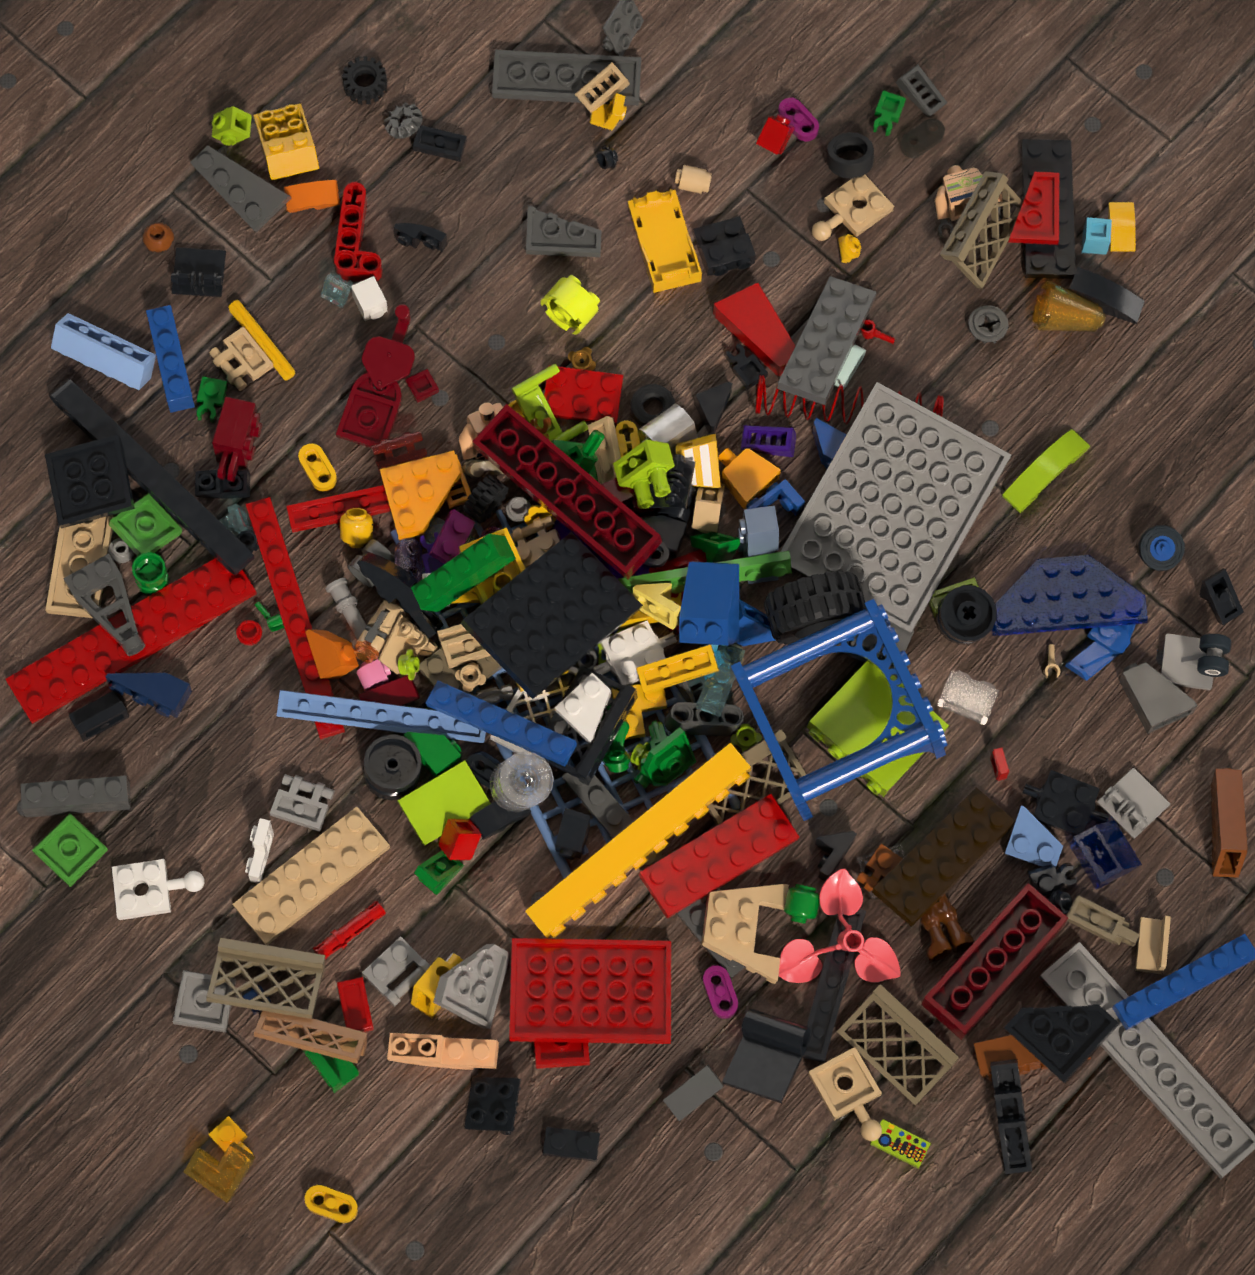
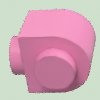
(373, 674)

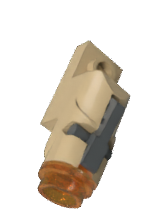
(378, 631)

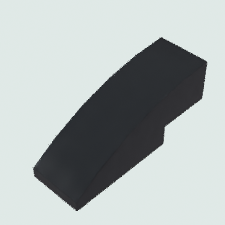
(1107, 294)

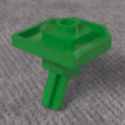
(583, 453)
(668, 755)

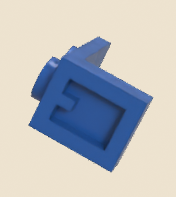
(788, 498)

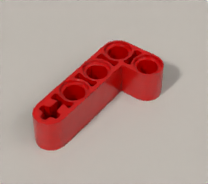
(354, 231)

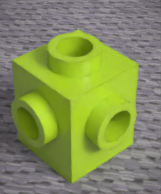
(231, 126)

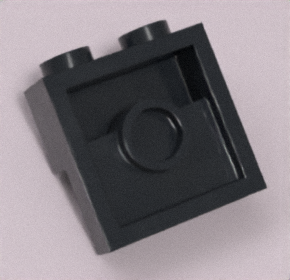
(724, 246)

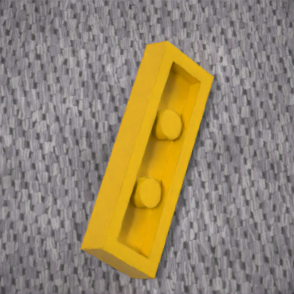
(677, 669)

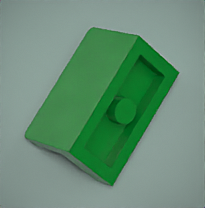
(333, 1070)

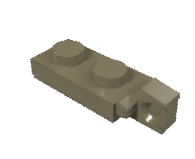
(1101, 922)

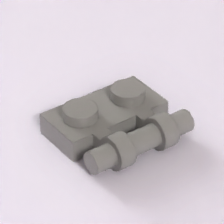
(298, 809)

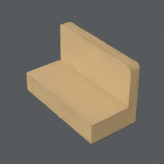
(1152, 945)

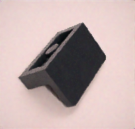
(98, 715)

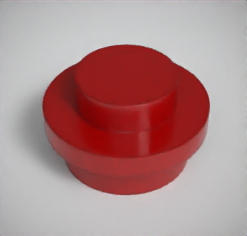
(249, 632)

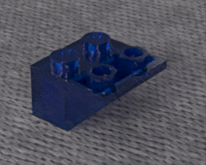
(1104, 853)

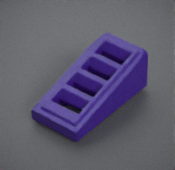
(779, 432)

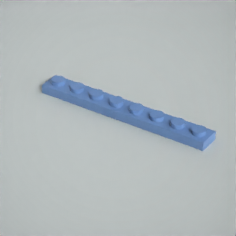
(374, 715)

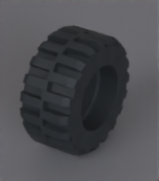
(812, 604)

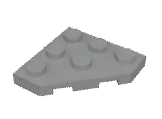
(474, 985)

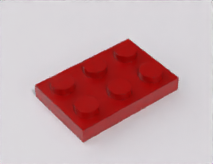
(584, 394)

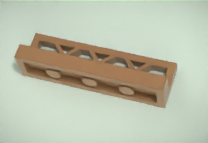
(323, 1036)

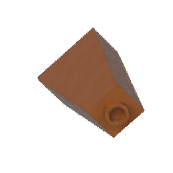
(1228, 823)

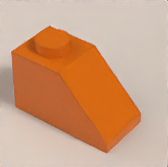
(331, 654)

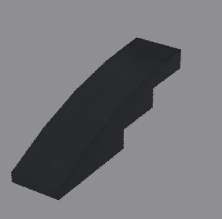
(1011, 1116)

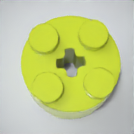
(570, 304)

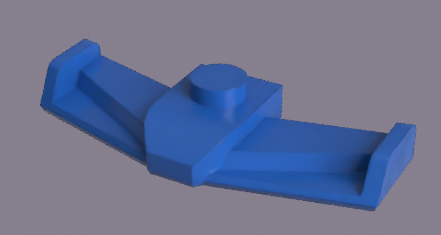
(1107, 645)

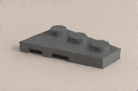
(560, 237)

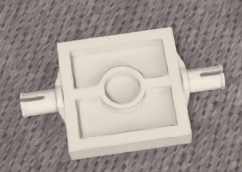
(632, 649)

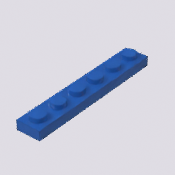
(501, 723)
(1185, 982)

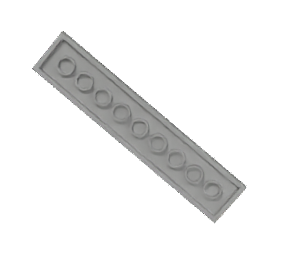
(1155, 1065)

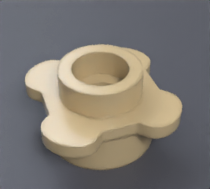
(469, 684)

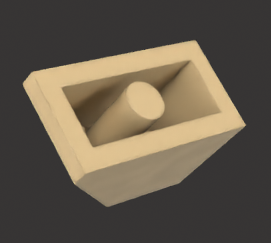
(707, 509)

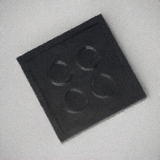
(89, 481)

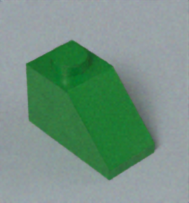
(436, 751)

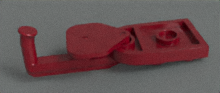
(372, 412)

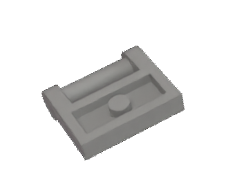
(391, 966)

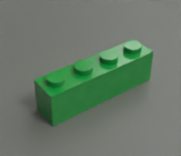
(463, 572)

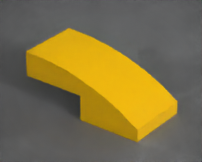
(1122, 226)

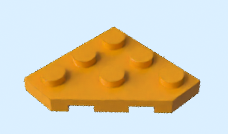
(419, 490)

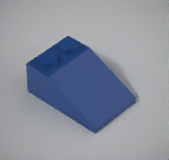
(710, 604)

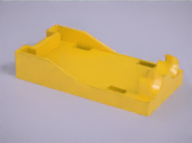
(664, 241)

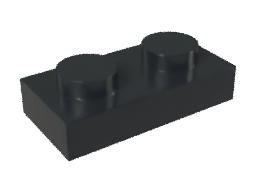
(440, 143)
(571, 1144)

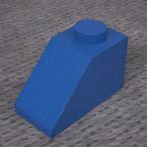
(827, 441)
(753, 626)

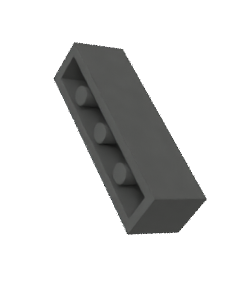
(75, 796)

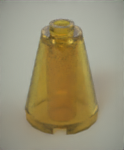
(1065, 311)

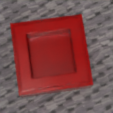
(999, 764)

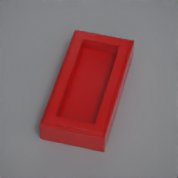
(355, 1004)

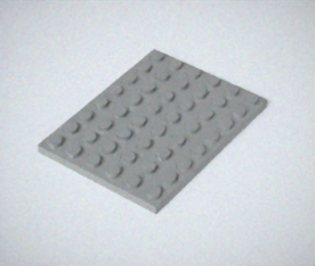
(896, 503)

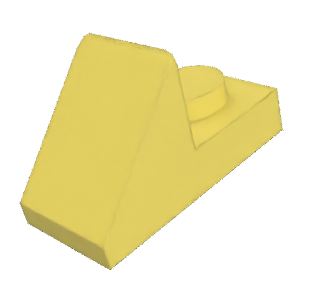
(658, 603)

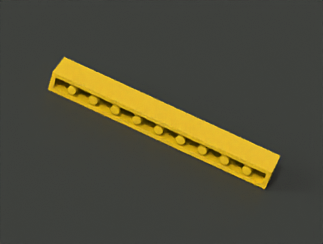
(639, 840)

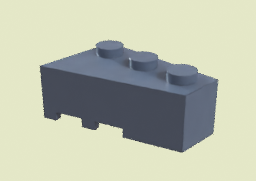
(759, 534)

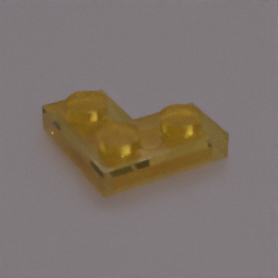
(220, 1177)

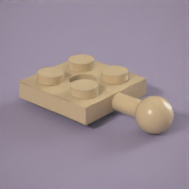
(845, 212)
(844, 1101)

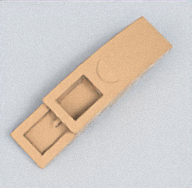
(442, 1052)

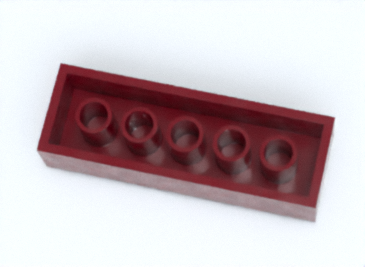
(994, 961)

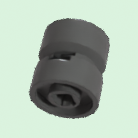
(373, 547)

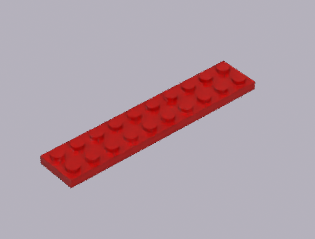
(159, 622)

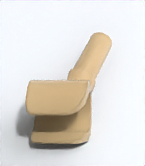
(1051, 662)

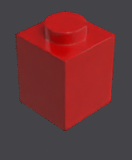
(775, 134)

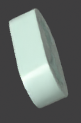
(851, 364)

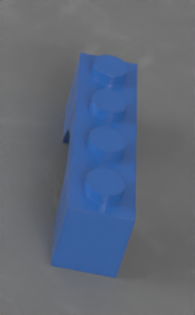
(170, 358)

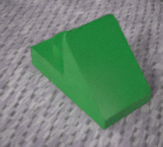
(716, 546)
(438, 872)

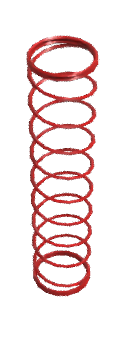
(762, 388)

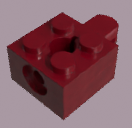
(235, 436)

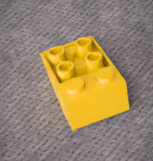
(286, 141)

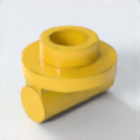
(849, 248)

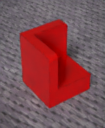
(459, 839)

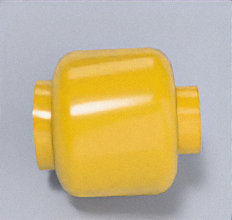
(356, 527)

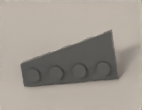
(244, 191)

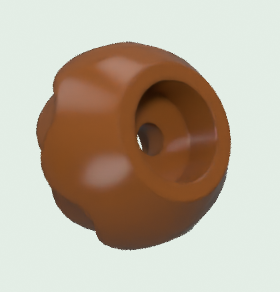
(158, 244)

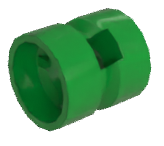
(147, 568)

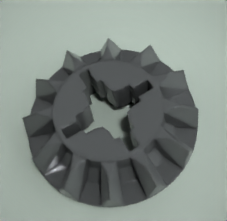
(408, 126)
(993, 315)

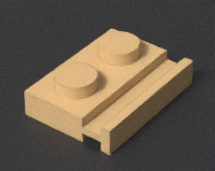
(460, 646)

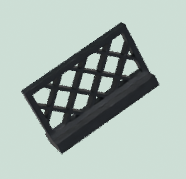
(606, 730)

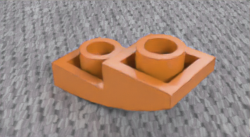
(312, 195)

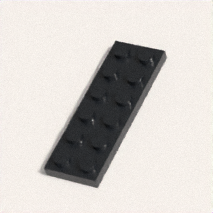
(1050, 259)

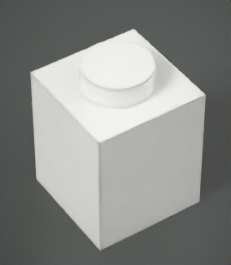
(369, 299)

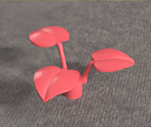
(876, 958)

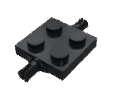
(1065, 803)

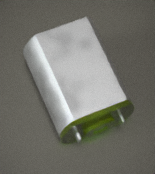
(670, 427)

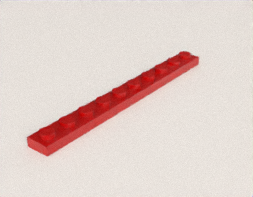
(289, 602)

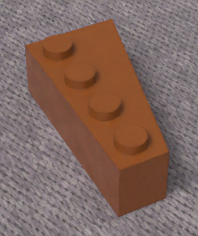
(1005, 1049)

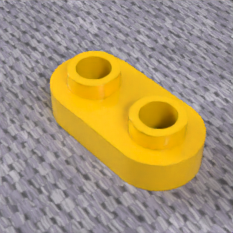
(319, 468)
(332, 1202)

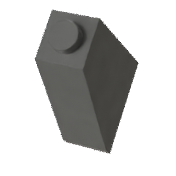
(1154, 697)

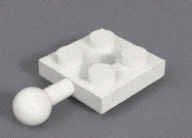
(157, 898)

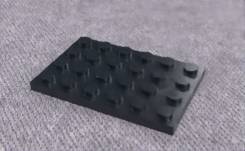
(551, 615)

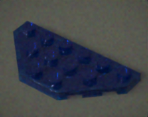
(1068, 596)

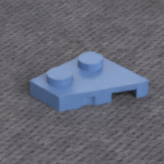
(1032, 841)

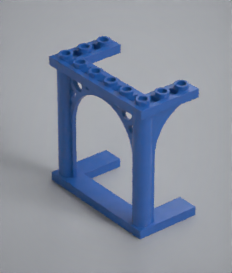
(918, 737)

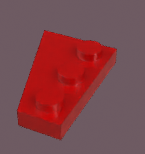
(1039, 212)

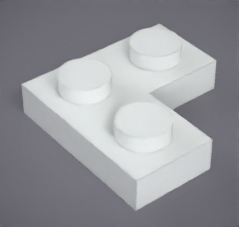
(262, 839)

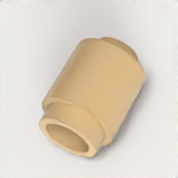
(693, 179)

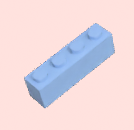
(103, 351)

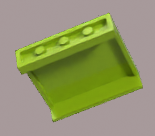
(858, 718)

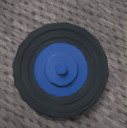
(1161, 547)

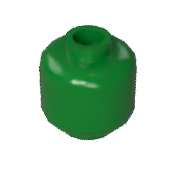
(801, 903)

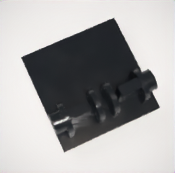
(198, 272)
(680, 482)
(492, 1104)

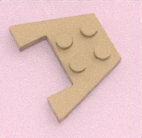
(732, 926)

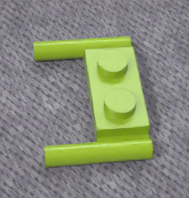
(535, 405)

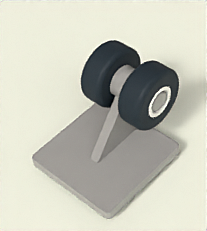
(1194, 660)

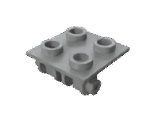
(1133, 803)

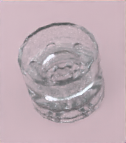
(514, 794)

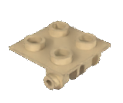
(405, 637)

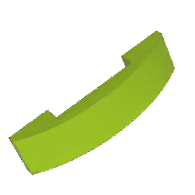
(1045, 470)

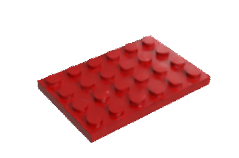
(590, 991)

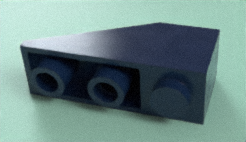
(156, 689)

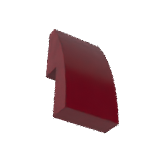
(395, 692)

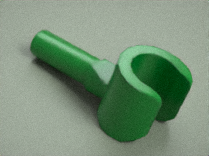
(275, 622)
(641, 776)

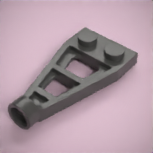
(94, 578)

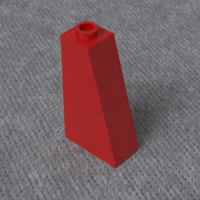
(757, 326)

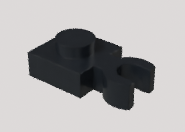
(746, 369)
(1047, 878)

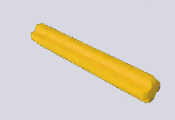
(248, 322)

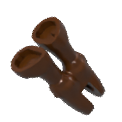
(940, 948)

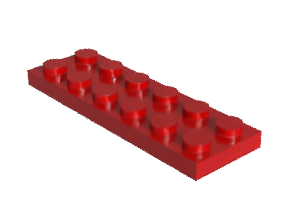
(718, 856)

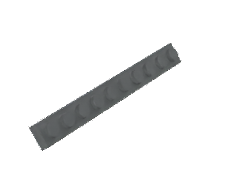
(614, 821)

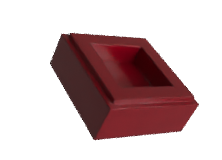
(422, 385)

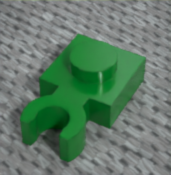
(888, 110)
(211, 395)

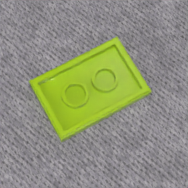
(446, 797)

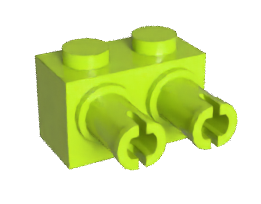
(643, 466)

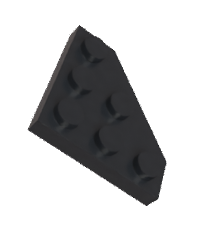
(1062, 1035)

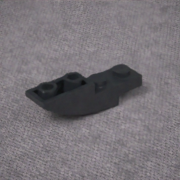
(395, 582)

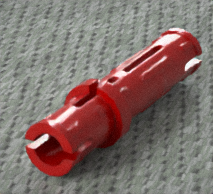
(340, 937)

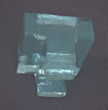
(336, 290)
(237, 519)

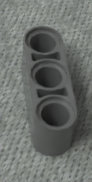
(694, 725)

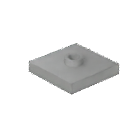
(193, 1008)

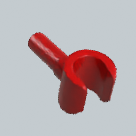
(875, 333)

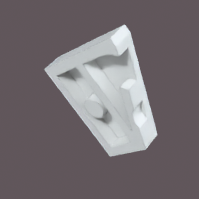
(585, 706)

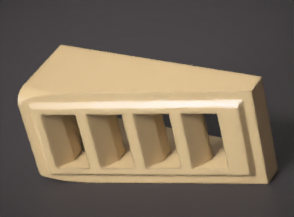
(610, 70)

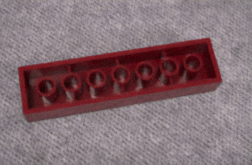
(567, 491)

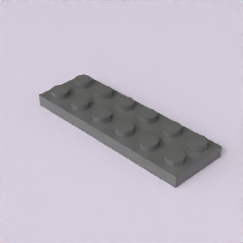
(559, 75)
(826, 340)

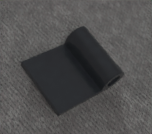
(767, 1055)

